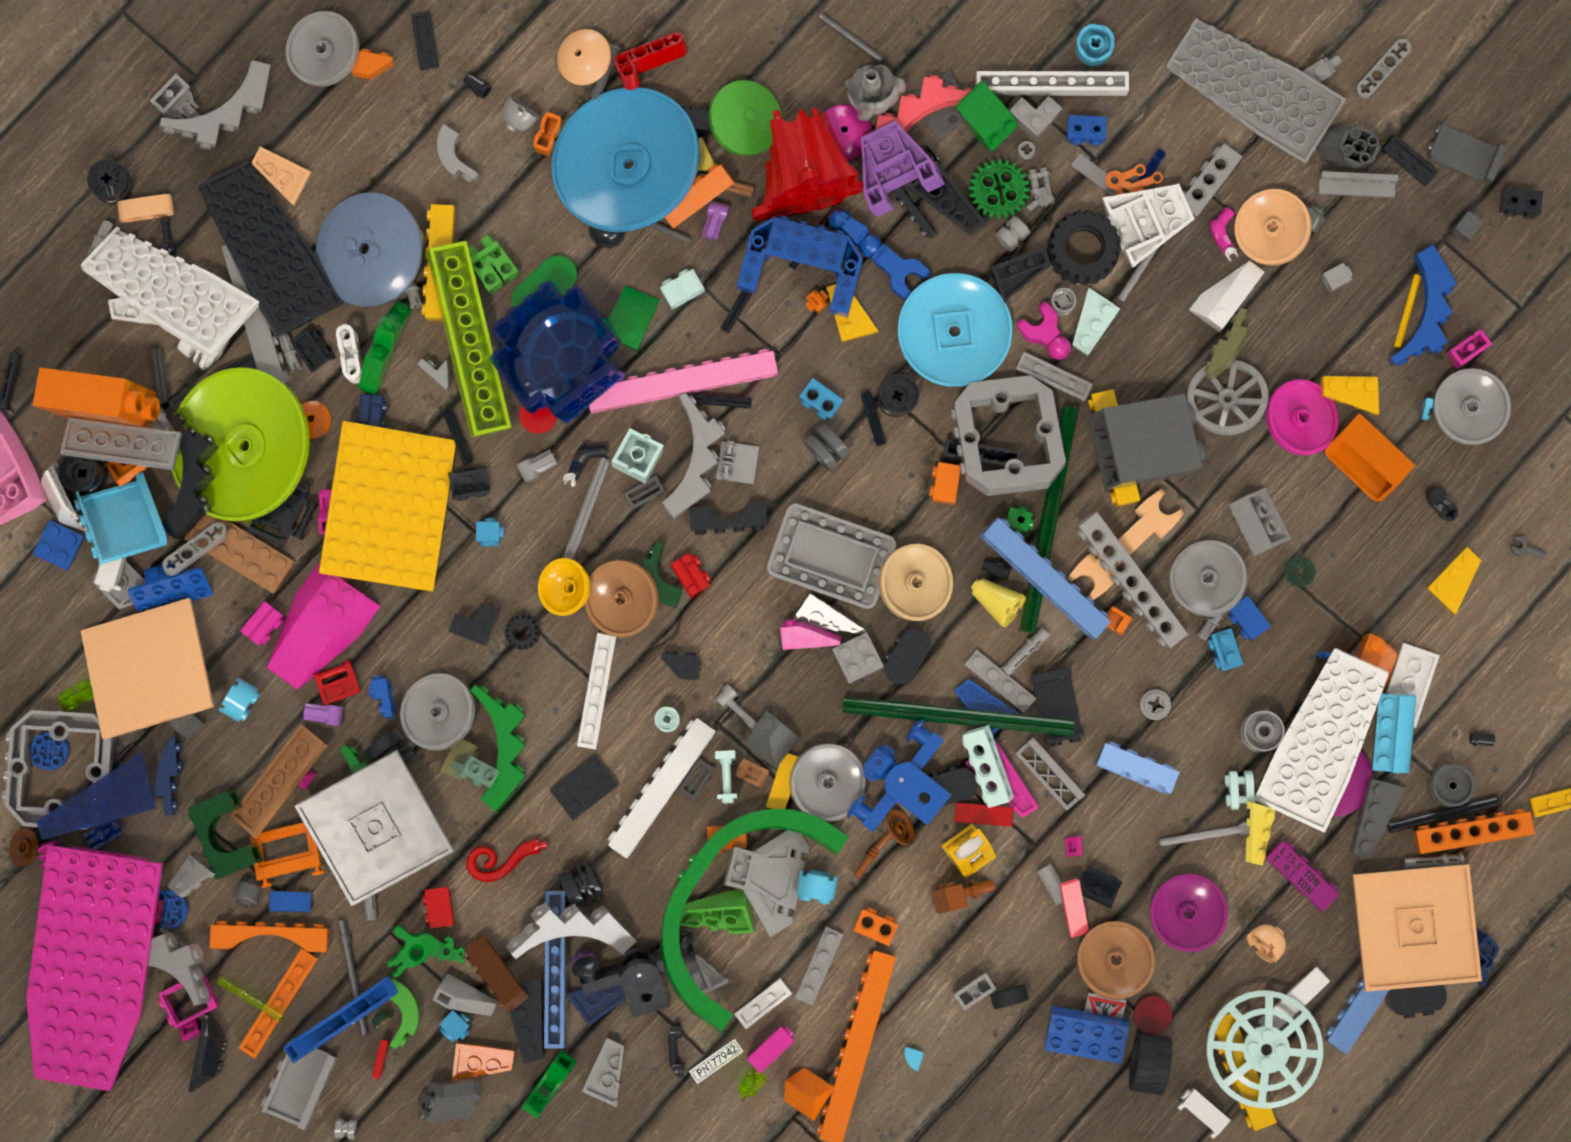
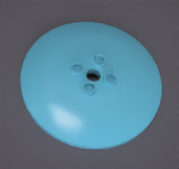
(960, 303)

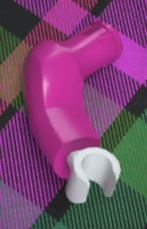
(1219, 232)

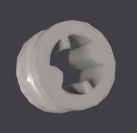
(1031, 147)

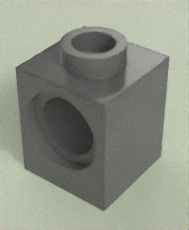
(1468, 226)

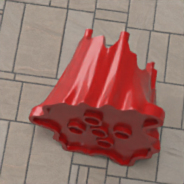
(805, 168)

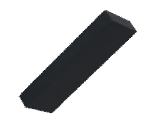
(425, 40)
(1410, 160)

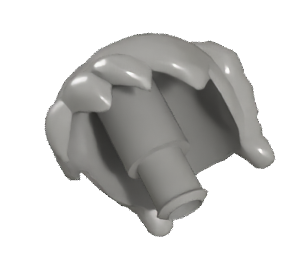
(873, 90)

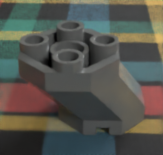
(1348, 146)
(449, 1100)

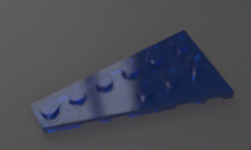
(113, 797)

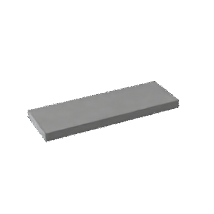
(121, 443)

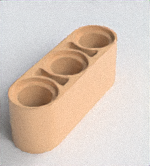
(145, 208)

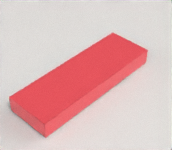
(1074, 908)

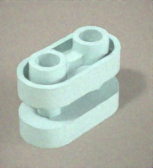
(1232, 781)

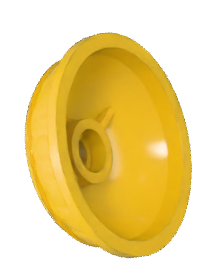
(556, 585)

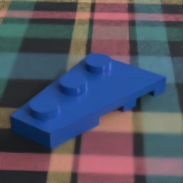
(979, 699)

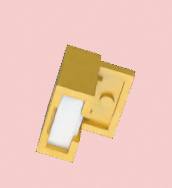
(969, 851)

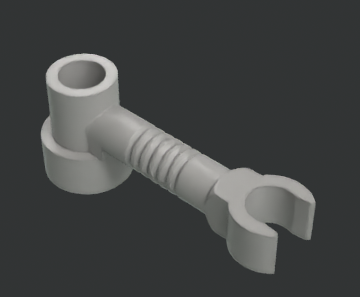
(727, 697)

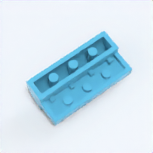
(1394, 733)

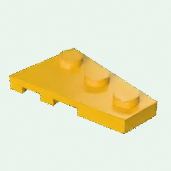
(858, 322)
(1455, 580)

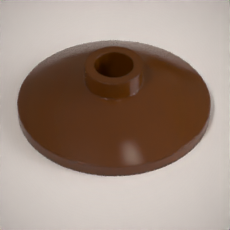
(23, 847)

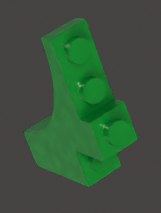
(383, 345)

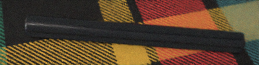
(1443, 814)

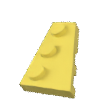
(1260, 828)

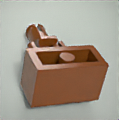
(953, 897)

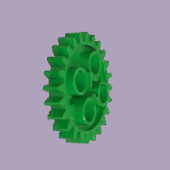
(1015, 186)

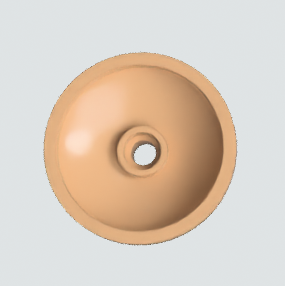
(591, 63)

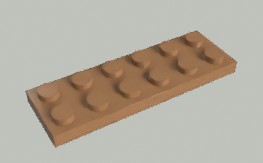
(246, 554)
(279, 780)

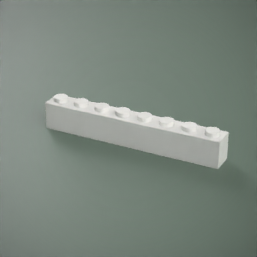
(1055, 83)
(662, 787)

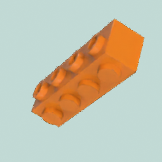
(701, 193)

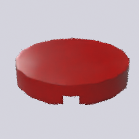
(539, 422)

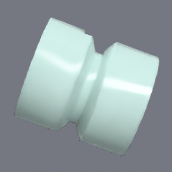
(667, 719)

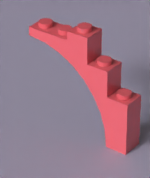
(932, 98)

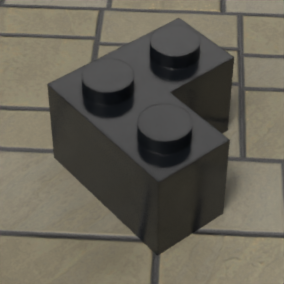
(480, 628)

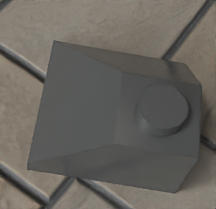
(771, 739)

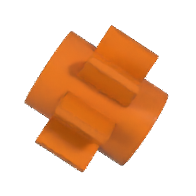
(816, 301)

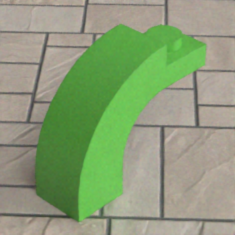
(410, 1012)

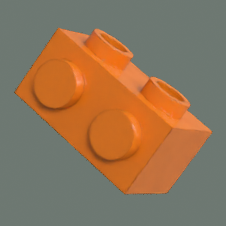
(945, 483)

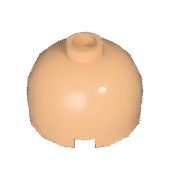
(1268, 941)

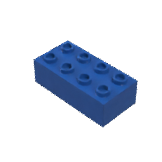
(1086, 1034)

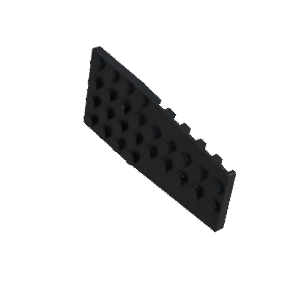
(268, 251)

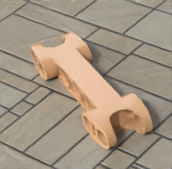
(1150, 522)

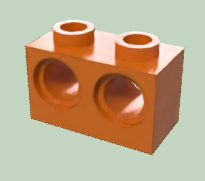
(874, 931)

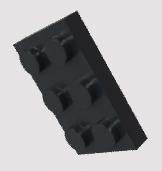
(584, 787)

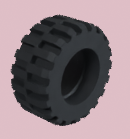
(1090, 223)

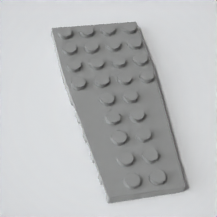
(1257, 89)

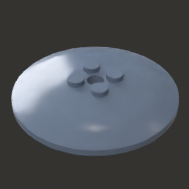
(392, 253)

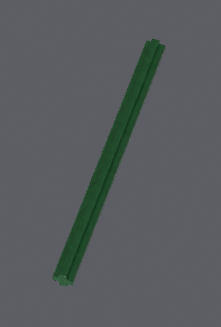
(1049, 519)
(958, 716)

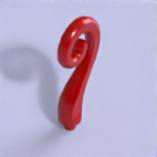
(526, 849)

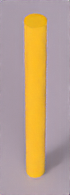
(1407, 311)

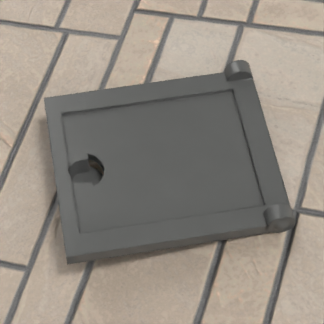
(939, 119)

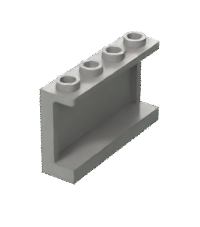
(299, 1087)

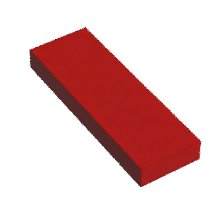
(983, 815)

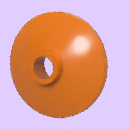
(322, 418)

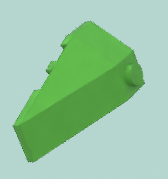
(722, 911)

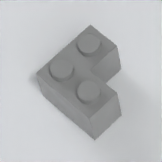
(1034, 120)

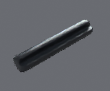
(735, 311)
(722, 400)
(873, 418)
(458, 438)

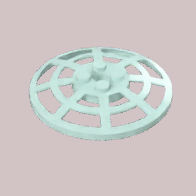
(1252, 1049)

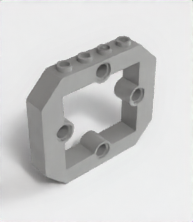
(1011, 390)
(18, 752)

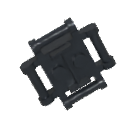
(285, 518)

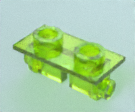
(70, 699)
(751, 1084)

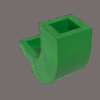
(549, 1084)

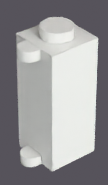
(110, 574)
(1204, 1111)

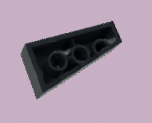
(951, 204)
(528, 1022)

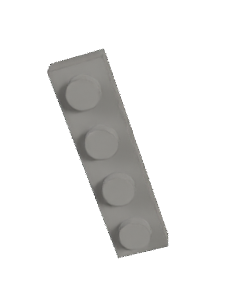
(1054, 376)
(1000, 681)
(819, 966)

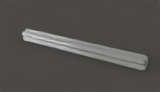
(586, 508)

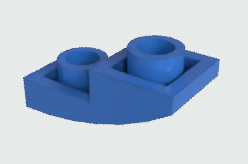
(289, 901)

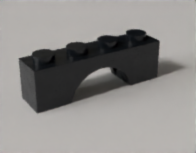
(752, 517)

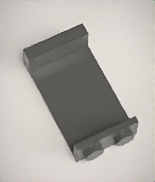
(1465, 153)

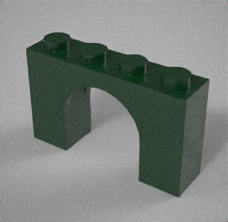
(205, 817)

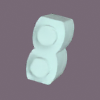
(682, 288)

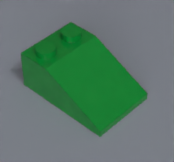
(986, 116)
(633, 317)

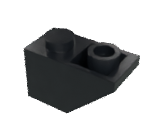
(683, 666)

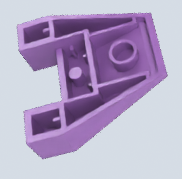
(892, 161)

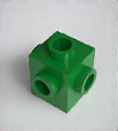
(1020, 513)

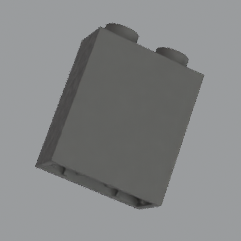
(1146, 441)

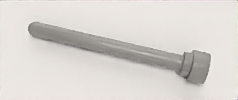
(1242, 828)

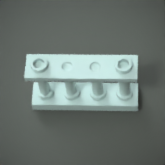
(725, 759)

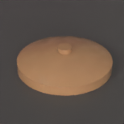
(622, 598)
(1115, 960)

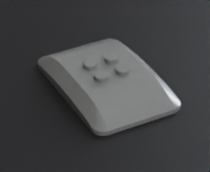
(830, 556)

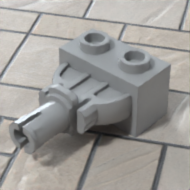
(175, 99)

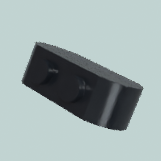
(907, 656)
(958, 782)
(1416, 1000)

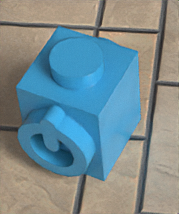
(489, 533)
(455, 1026)

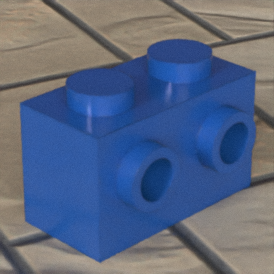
(1086, 130)
(1248, 619)

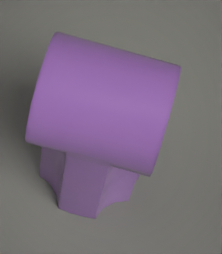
(716, 215)
(327, 714)

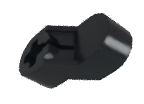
(1435, 497)

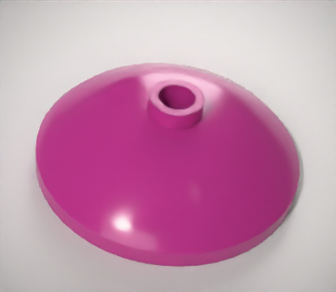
(850, 142)

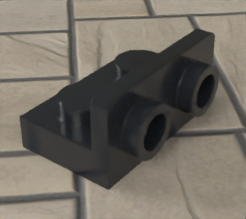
(313, 348)

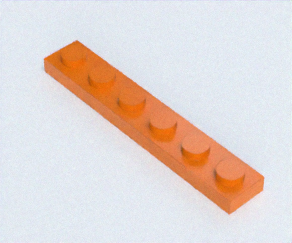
(278, 1001)

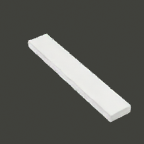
(596, 691)

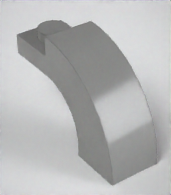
(446, 148)

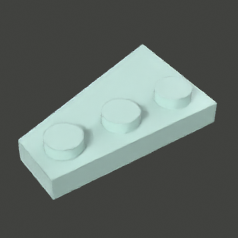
(1094, 320)

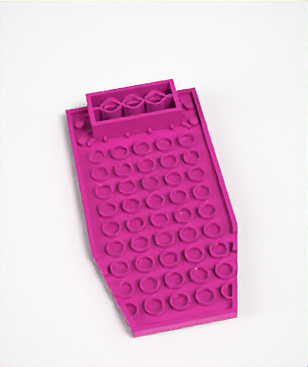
(90, 962)

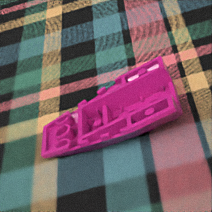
(319, 626)

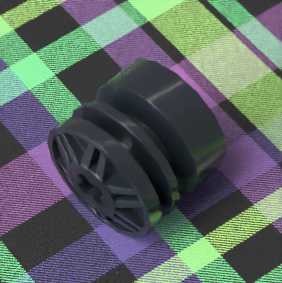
(117, 189)
(903, 386)
(72, 476)
(387, 745)
(582, 884)

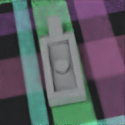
(1323, 69)

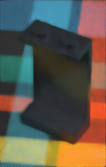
(1057, 700)

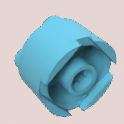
(1097, 35)
(239, 699)
(816, 886)

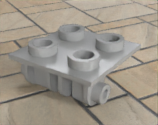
(737, 462)

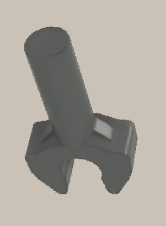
(1526, 548)

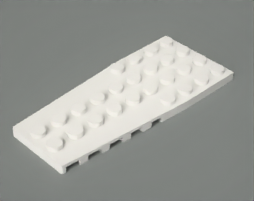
(170, 292)
(1323, 741)

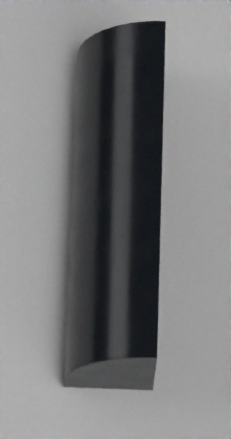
(990, 457)

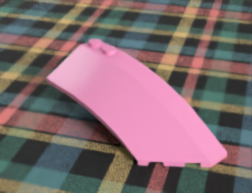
(18, 479)

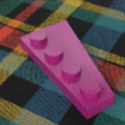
(1023, 800)

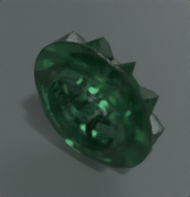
(1308, 574)

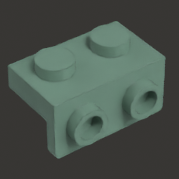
(477, 770)

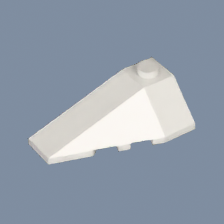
(1224, 298)

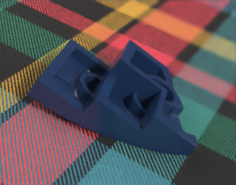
(1487, 952)

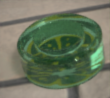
(381, 1019)

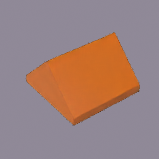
(807, 1092)

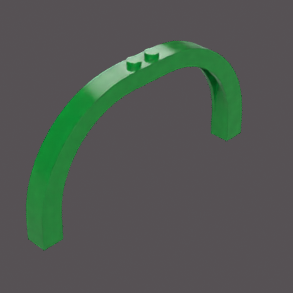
(674, 966)

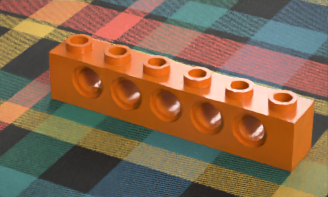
(1523, 827)

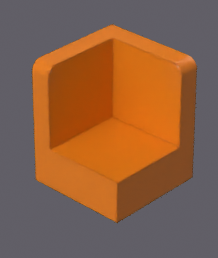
(1118, 619)

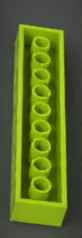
(468, 339)

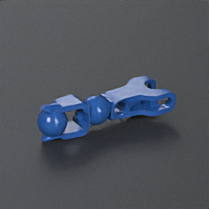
(881, 255)

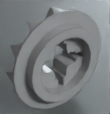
(1163, 700)

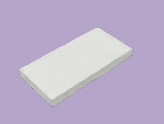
(1413, 674)

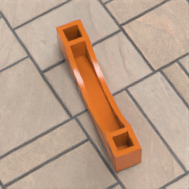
(310, 939)

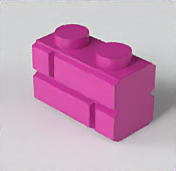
(1468, 348)
(262, 624)

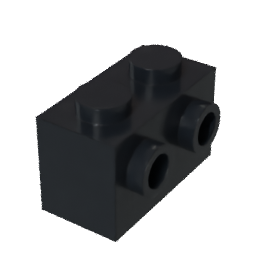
(700, 119)
(1520, 202)

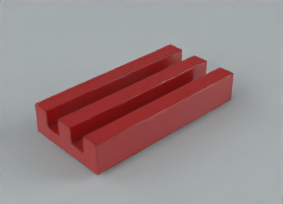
(380, 1058)

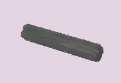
(159, 375)

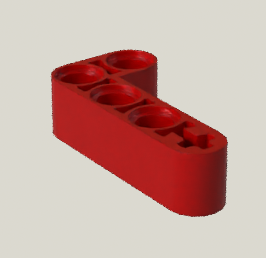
(647, 57)

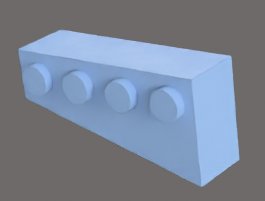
(1137, 768)

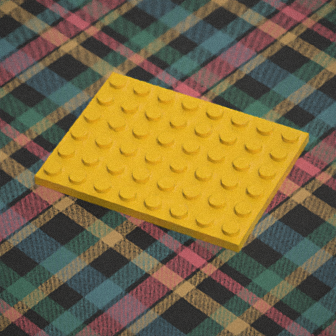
(387, 506)

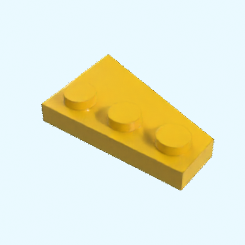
(1354, 391)

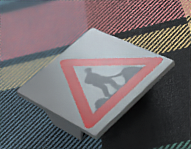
(1105, 1006)

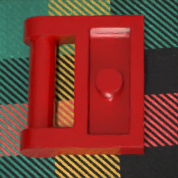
(338, 689)

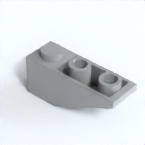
(461, 997)

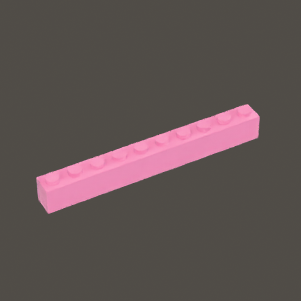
(687, 380)

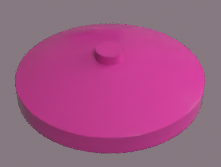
(1301, 418)

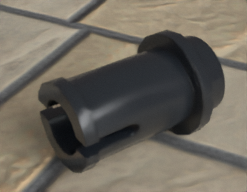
(1481, 739)

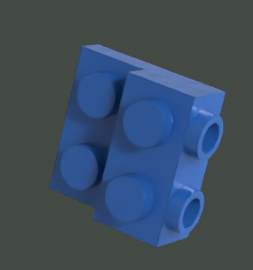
(382, 691)

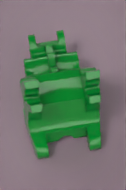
(419, 946)

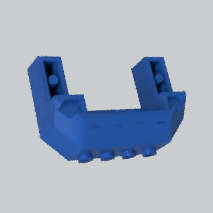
(806, 246)

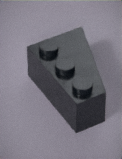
(1019, 271)

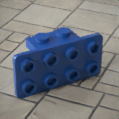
(166, 589)

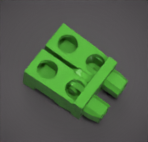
(490, 258)

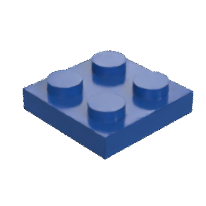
(58, 545)

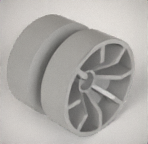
(1261, 731)

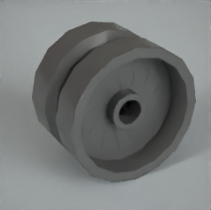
(824, 449)
(1461, 781)

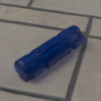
(1153, 163)

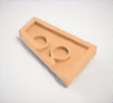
(282, 174)

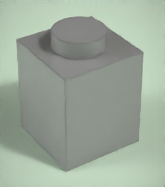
(1336, 277)

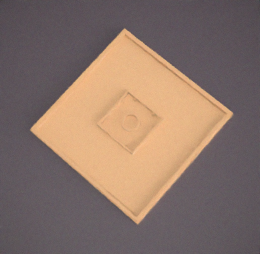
(147, 668)
(1416, 927)

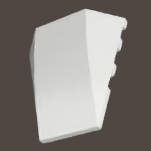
(1147, 219)
(59, 499)

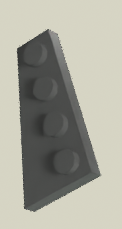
(1375, 814)

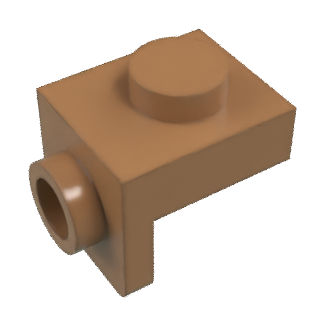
(752, 773)

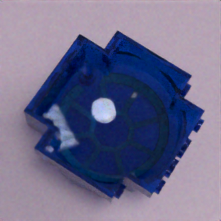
(557, 351)

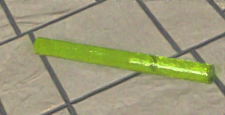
(250, 999)

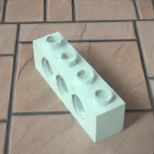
(983, 737)

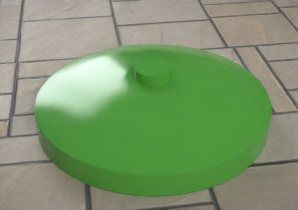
(742, 117)

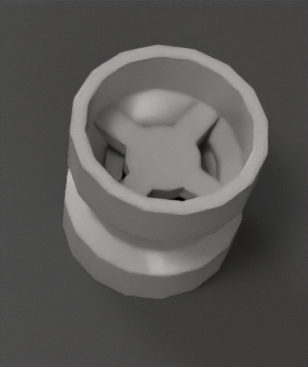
(345, 1128)

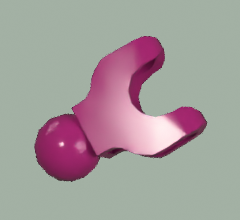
(1046, 333)

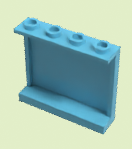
(121, 521)

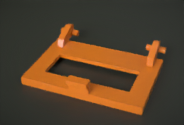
(288, 864)

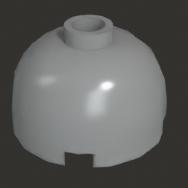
(518, 115)

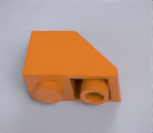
(371, 65)

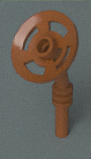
(895, 829)

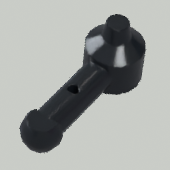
(167, 243)

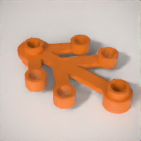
(1132, 187)

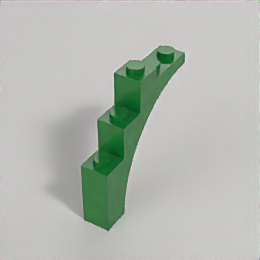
(509, 747)

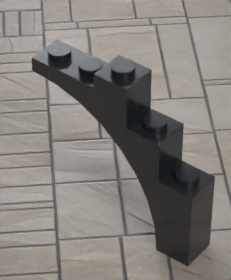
(196, 476)

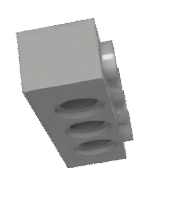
(1229, 159)

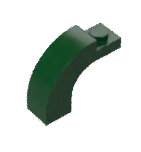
(667, 594)

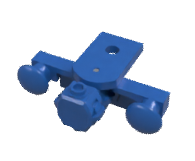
(902, 781)

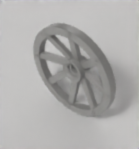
(1229, 394)

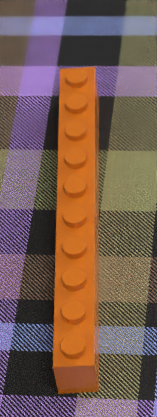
(857, 1047)

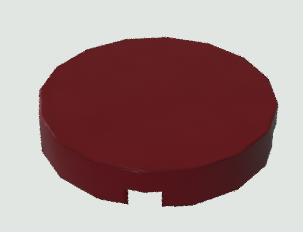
(1152, 1015)

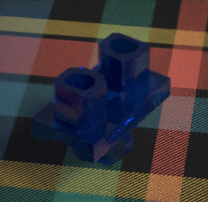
(103, 834)

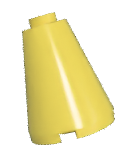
(998, 600)

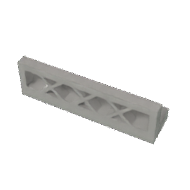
(1357, 184)
(1056, 770)

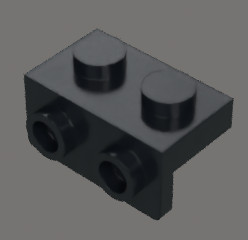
(469, 483)
(1099, 886)

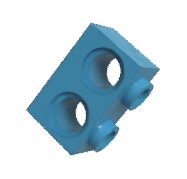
(824, 395)

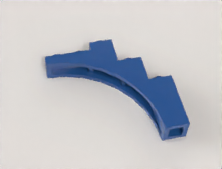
(1436, 281)
(340, 1020)

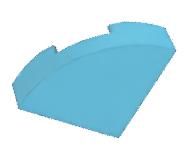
(1426, 405)
(913, 1057)

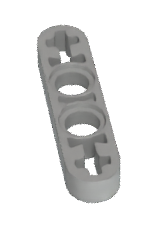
(1383, 69)
(195, 549)

